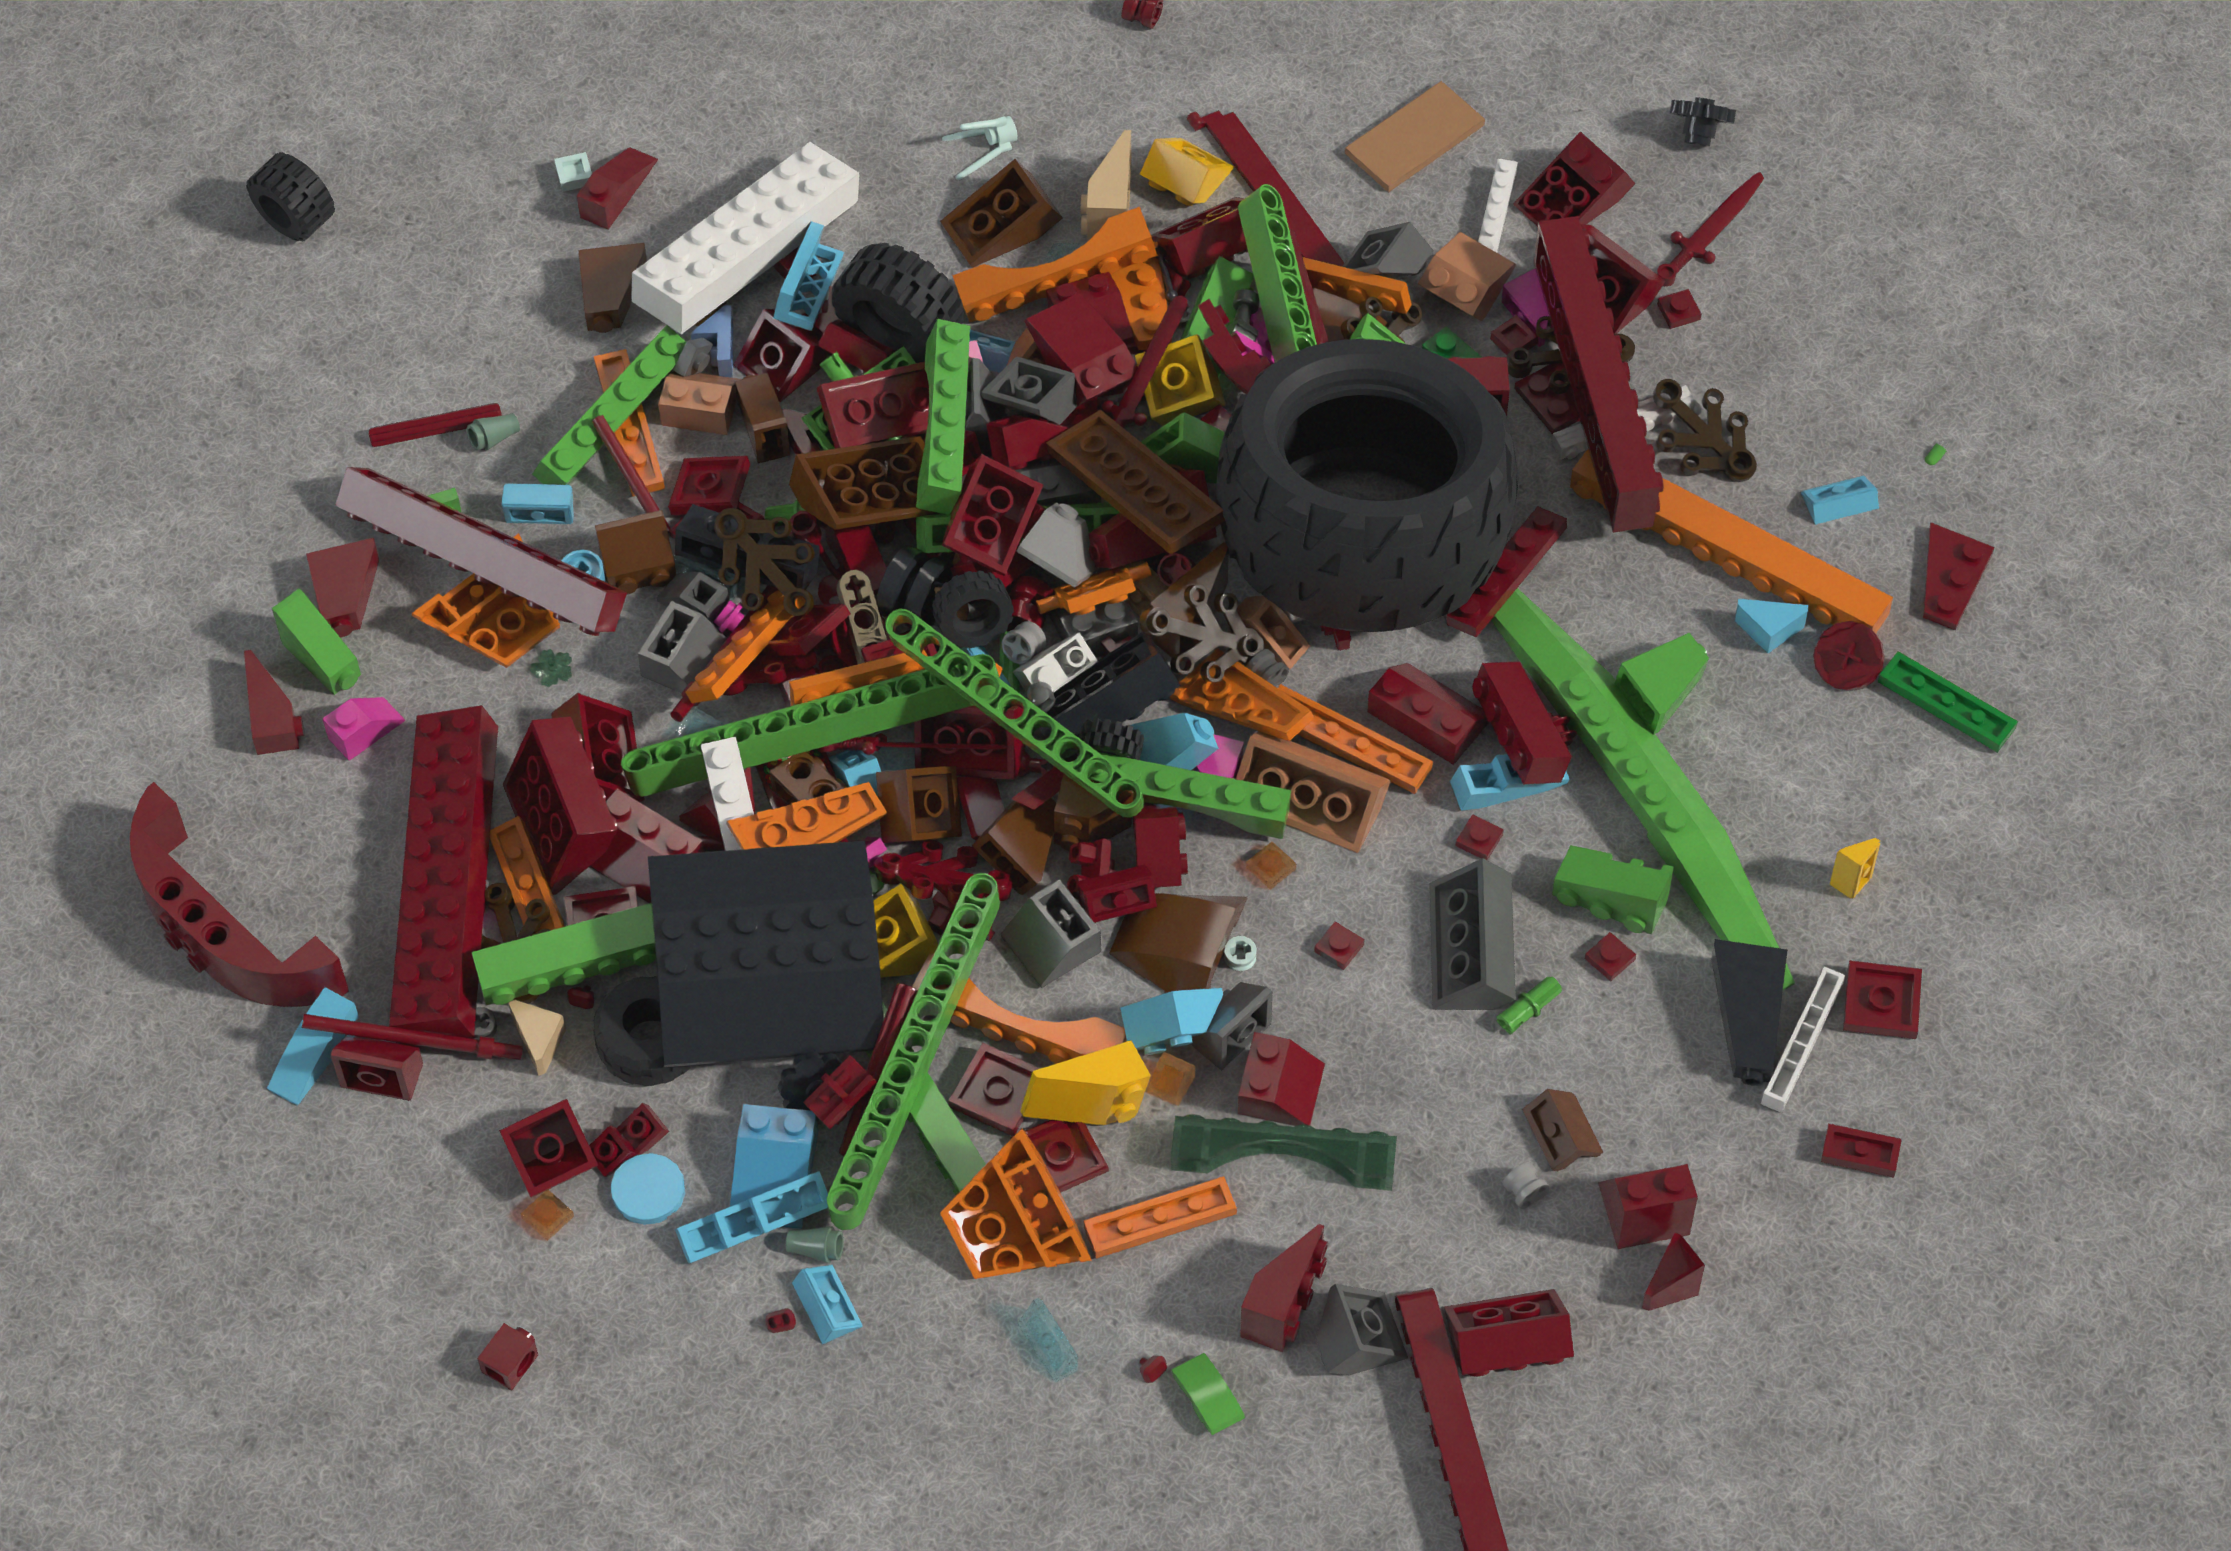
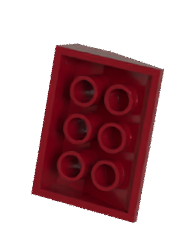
(559, 800)

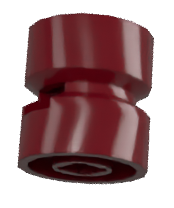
(1023, 594)

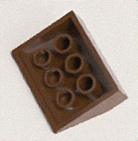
(860, 483)

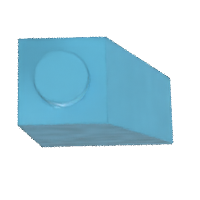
(1177, 740)

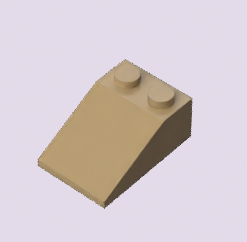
(1108, 188)

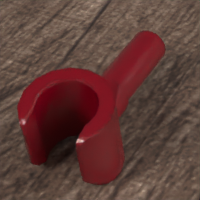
(1179, 283)

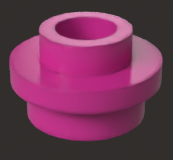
(729, 617)

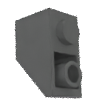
(696, 593)

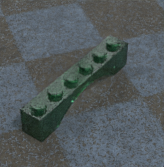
(1360, 1158)

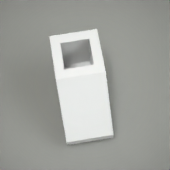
(1057, 663)

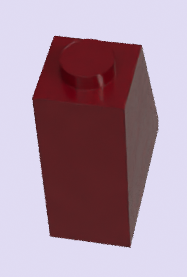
(344, 582)

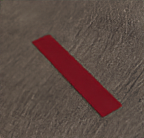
(1042, 788)

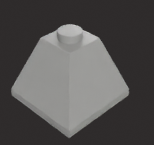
(1060, 544)

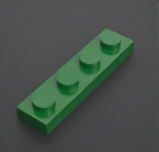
(1947, 701)

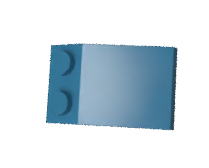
(772, 1151)

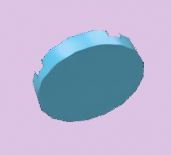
(648, 1188)

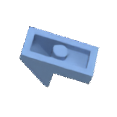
(719, 331)

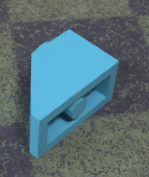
(855, 768)

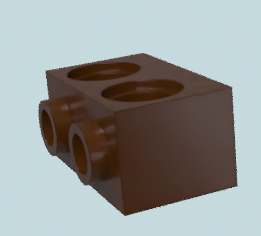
(817, 782)

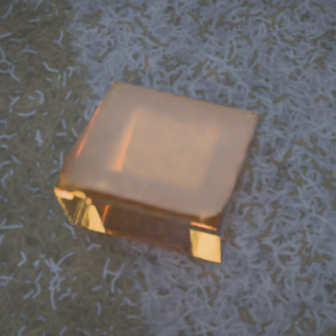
(1171, 1078)

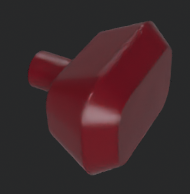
(581, 997)
(783, 1319)
(1152, 1368)

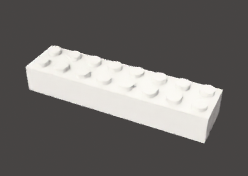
(744, 237)

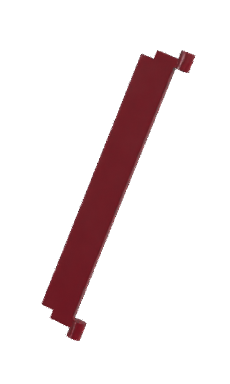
(1257, 171)

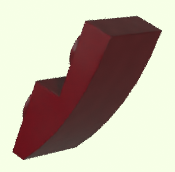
(631, 1138)

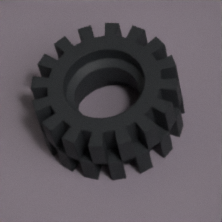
(1112, 738)

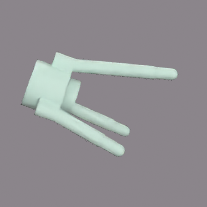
(997, 131)

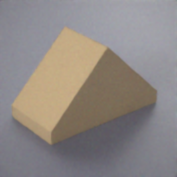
(539, 1031)

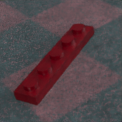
(1515, 564)

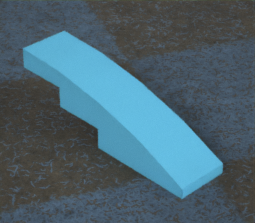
(753, 1217)

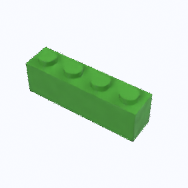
(1220, 287)

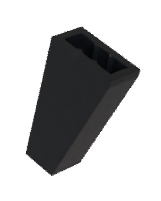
(1750, 999)

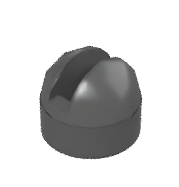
(1038, 695)

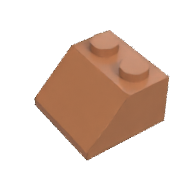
(1467, 275)
(698, 402)

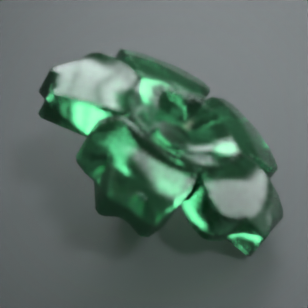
(552, 667)

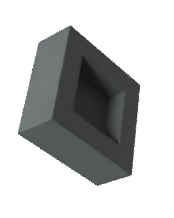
(694, 357)

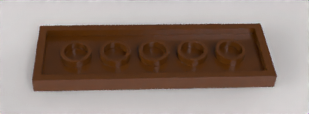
(1136, 481)

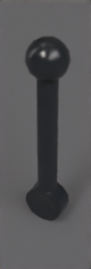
(1161, 254)

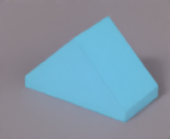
(1770, 622)

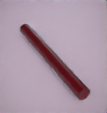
(625, 465)

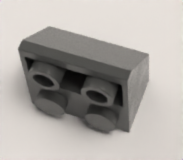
(679, 647)
(1052, 934)

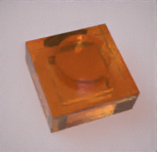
(1271, 865)
(547, 1214)

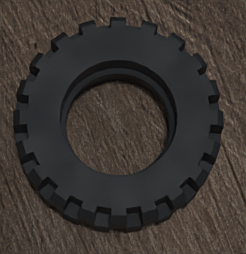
(895, 297)

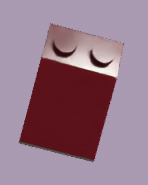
(1081, 342)
(991, 514)

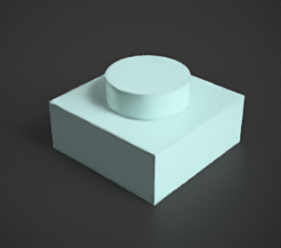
(573, 171)

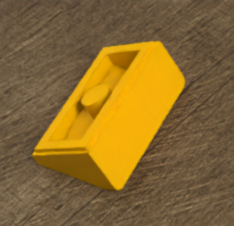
(1854, 867)

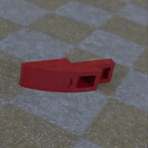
(1228, 349)

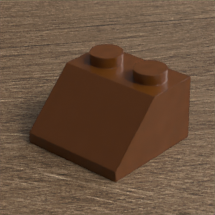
(636, 552)
(919, 804)
(1084, 817)

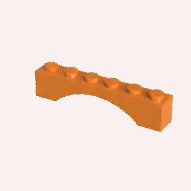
(994, 290)
(1055, 1039)

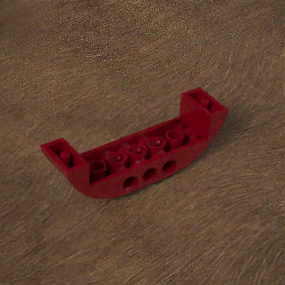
(208, 931)

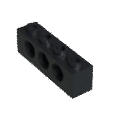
(699, 542)

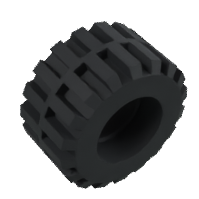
(290, 196)

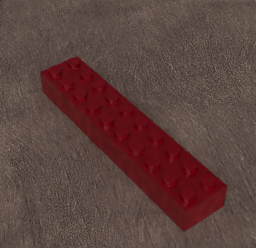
(1597, 374)
(444, 872)

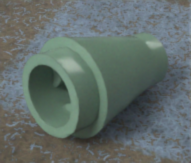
(490, 431)
(816, 1243)

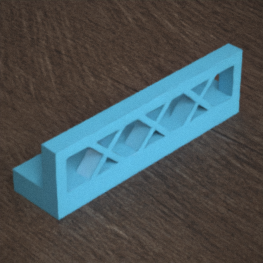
(799, 281)

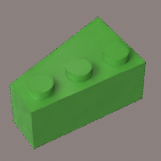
(1613, 888)

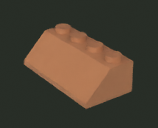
(1326, 793)

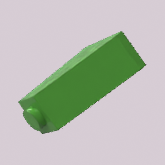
(1188, 444)
(315, 642)
(1662, 679)

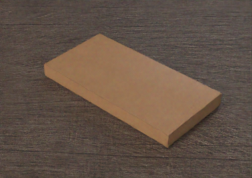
(1414, 136)

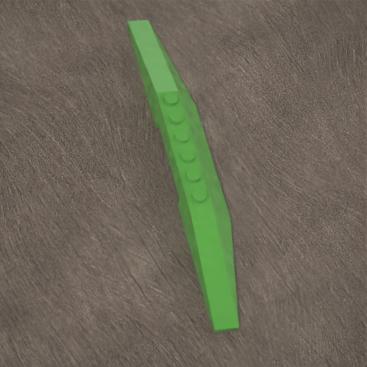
(1641, 770)

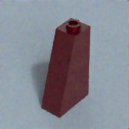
(1122, 542)

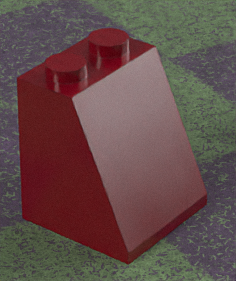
(1650, 1205)

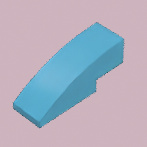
(1493, 783)
(310, 1050)

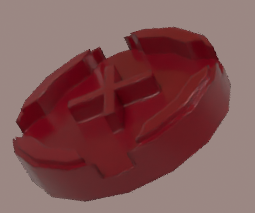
(1849, 656)

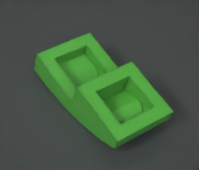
(1208, 1393)

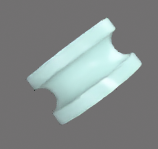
(1230, 949)

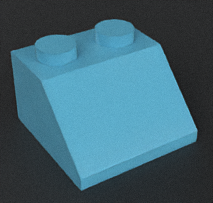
(1170, 1018)

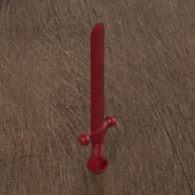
(1708, 231)
(1125, 411)
(873, 744)

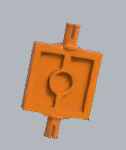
(1101, 587)

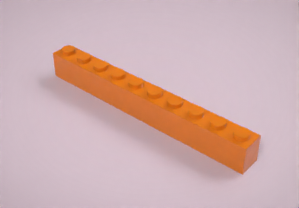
(1753, 554)

